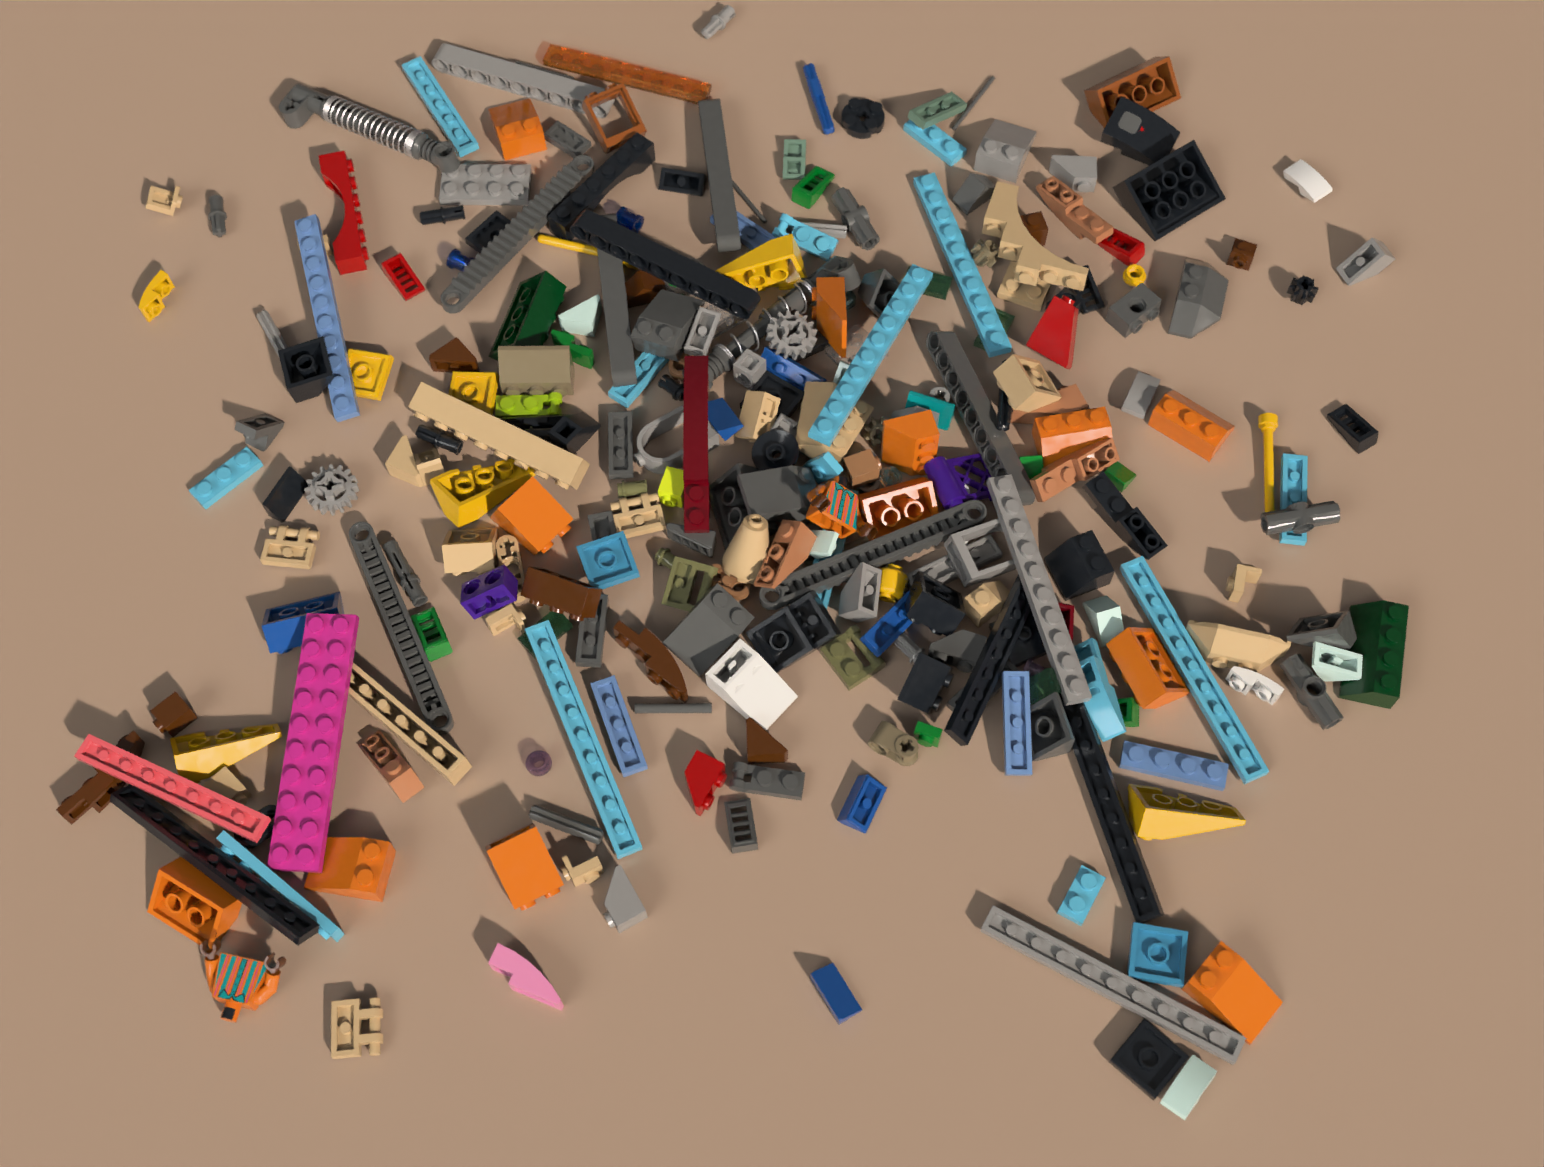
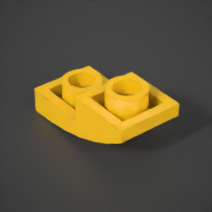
(151, 300)

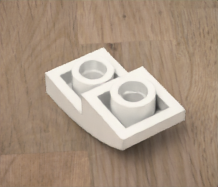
(1308, 180)
(1244, 680)

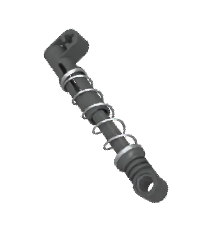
(797, 299)

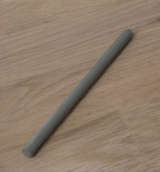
(973, 103)
(750, 204)

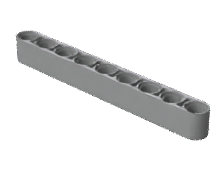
(517, 79)

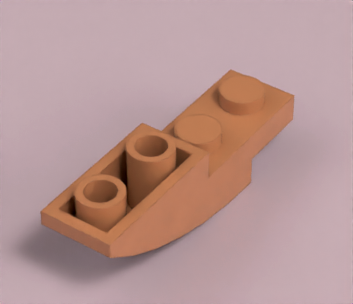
(1069, 209)
(1074, 468)

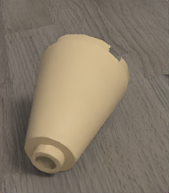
(747, 549)

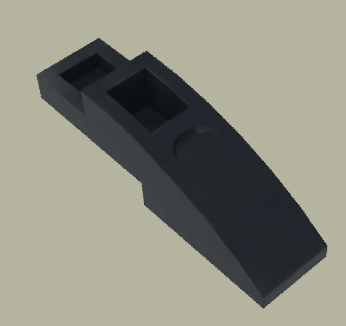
(1122, 518)

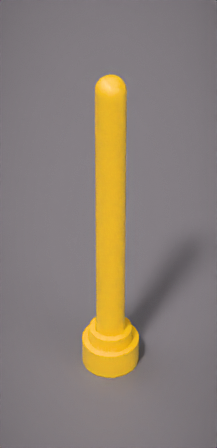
(574, 246)
(1268, 423)

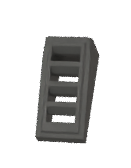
(700, 542)
(744, 844)

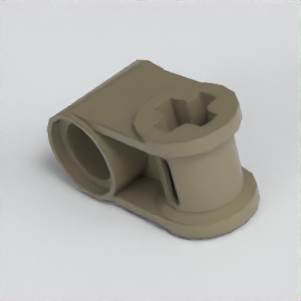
(891, 741)

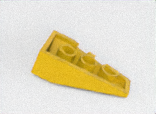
(769, 265)
(474, 492)
(203, 756)
(1170, 817)

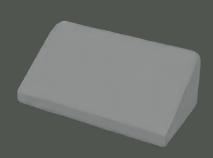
(702, 332)

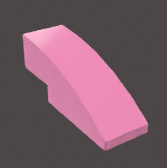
(524, 976)

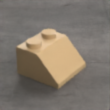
(1026, 383)
(470, 550)

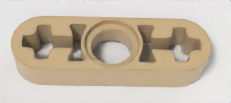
(514, 559)

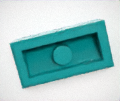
(944, 408)

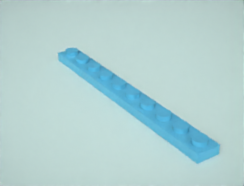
(962, 265)
(870, 355)
(1194, 670)
(583, 740)

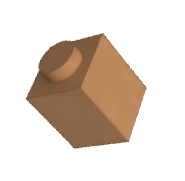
(861, 468)

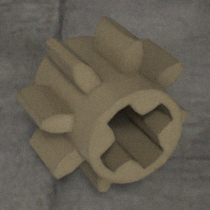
(985, 253)
(873, 425)

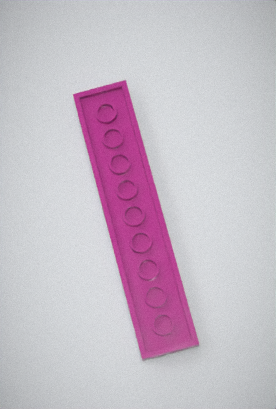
(313, 743)

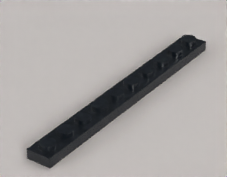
(1112, 816)
(215, 864)

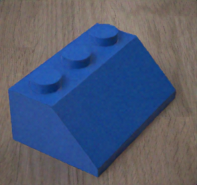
(285, 624)

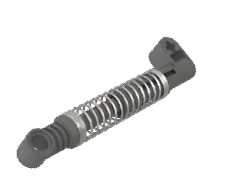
(336, 111)

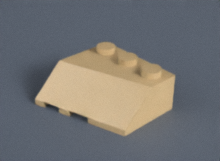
(814, 399)

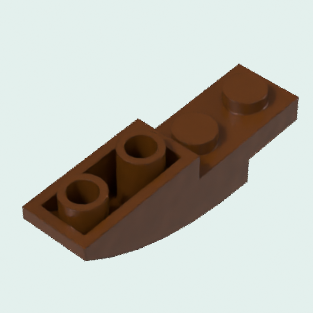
(659, 664)
(97, 789)

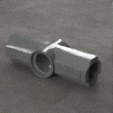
(855, 218)
(1300, 517)
(1320, 704)

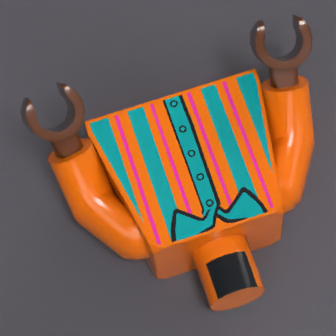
(837, 510)
(240, 980)

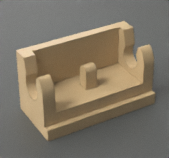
(757, 414)

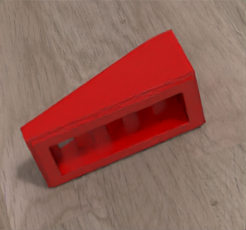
(1131, 255)
(395, 262)

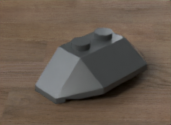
(1198, 299)

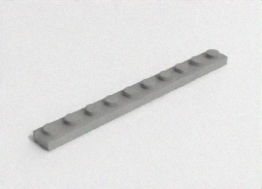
(1038, 590)
(1114, 985)

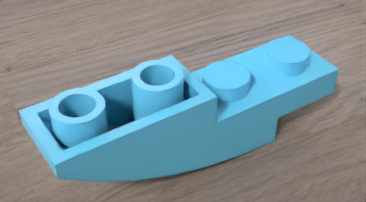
(1103, 705)

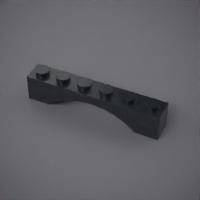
(627, 161)

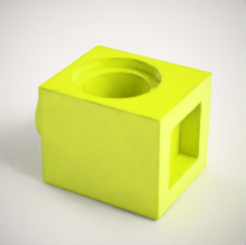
(672, 488)

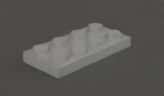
(486, 185)

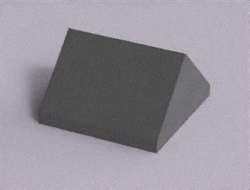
(1050, 728)

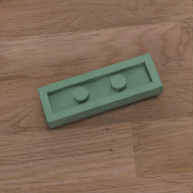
(937, 110)

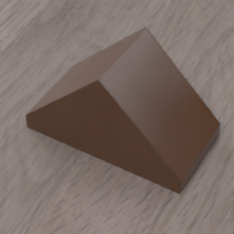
(642, 288)
(453, 357)
(762, 746)

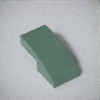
(794, 159)

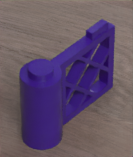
(950, 483)

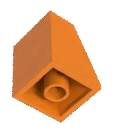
(533, 517)
(524, 867)

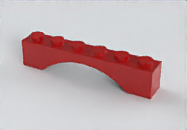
(348, 245)

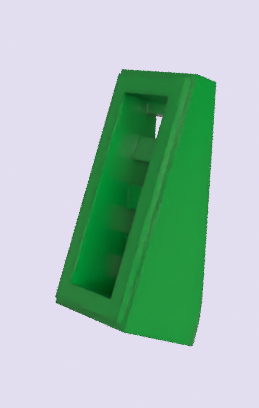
(810, 188)
(437, 647)

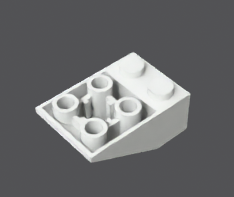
(750, 685)

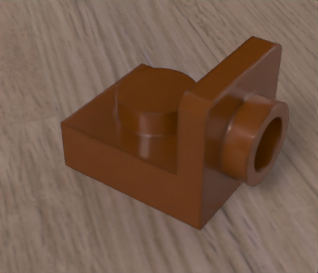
(1241, 254)

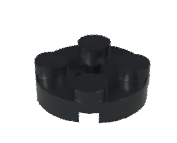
(862, 108)

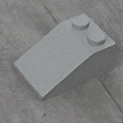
(1004, 150)

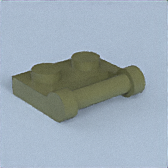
(682, 581)
(846, 663)

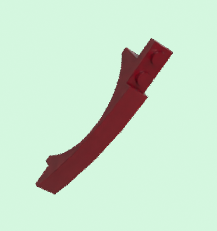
(696, 445)

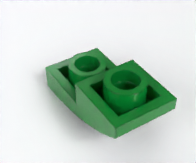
(580, 353)

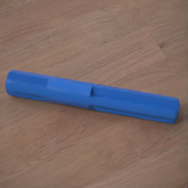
(818, 98)

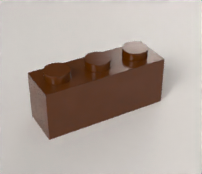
(561, 593)

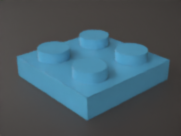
(608, 561)
(1157, 954)

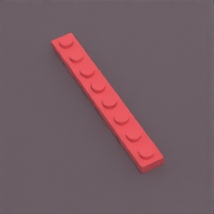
(173, 788)

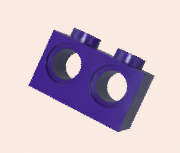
(489, 592)

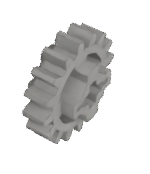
(791, 335)
(333, 490)

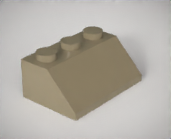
(536, 370)

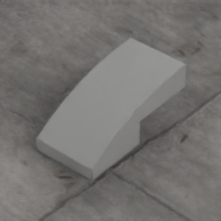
(1140, 395)

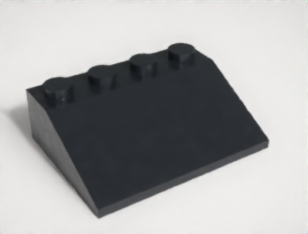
(1170, 191)

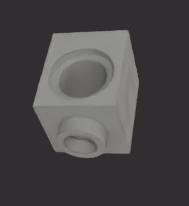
(749, 368)

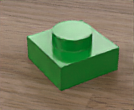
(927, 734)

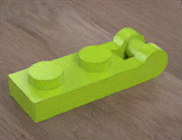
(527, 405)

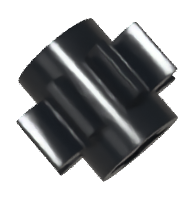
(1302, 290)

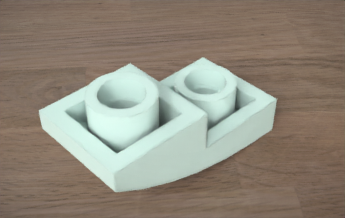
(824, 544)
(1188, 1087)

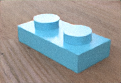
(1081, 895)

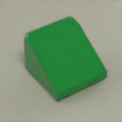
(1032, 465)
(1120, 475)
(1129, 711)

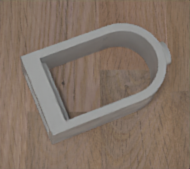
(657, 428)
(963, 561)

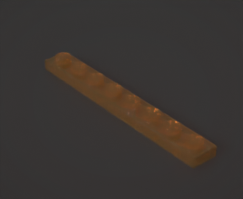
(629, 74)

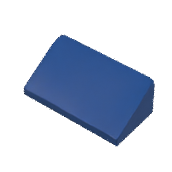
(723, 418)
(862, 803)
(835, 993)

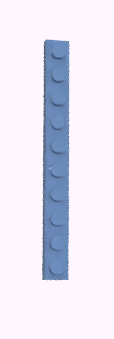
(327, 316)

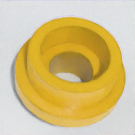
(1134, 270)

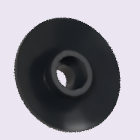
(772, 443)

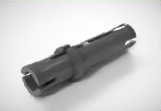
(409, 582)

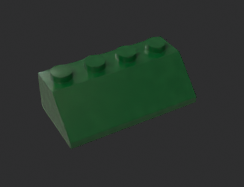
(530, 313)
(1381, 641)

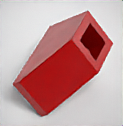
(702, 779)

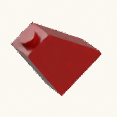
(1056, 332)

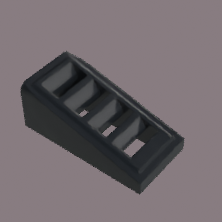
(1092, 288)
(1358, 441)

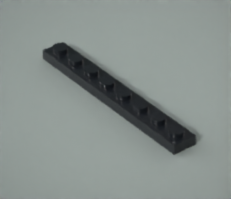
(989, 666)

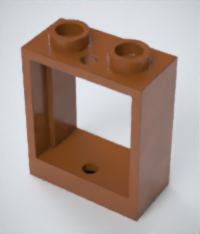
(611, 92)

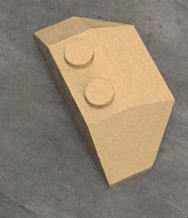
(1233, 646)

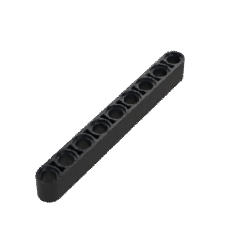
(665, 264)

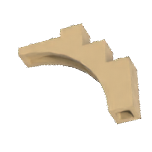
(1017, 244)

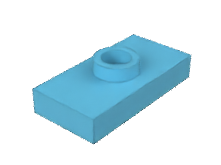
(824, 467)

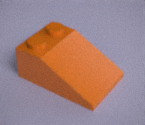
(518, 129)
(831, 311)
(354, 868)
(1233, 992)

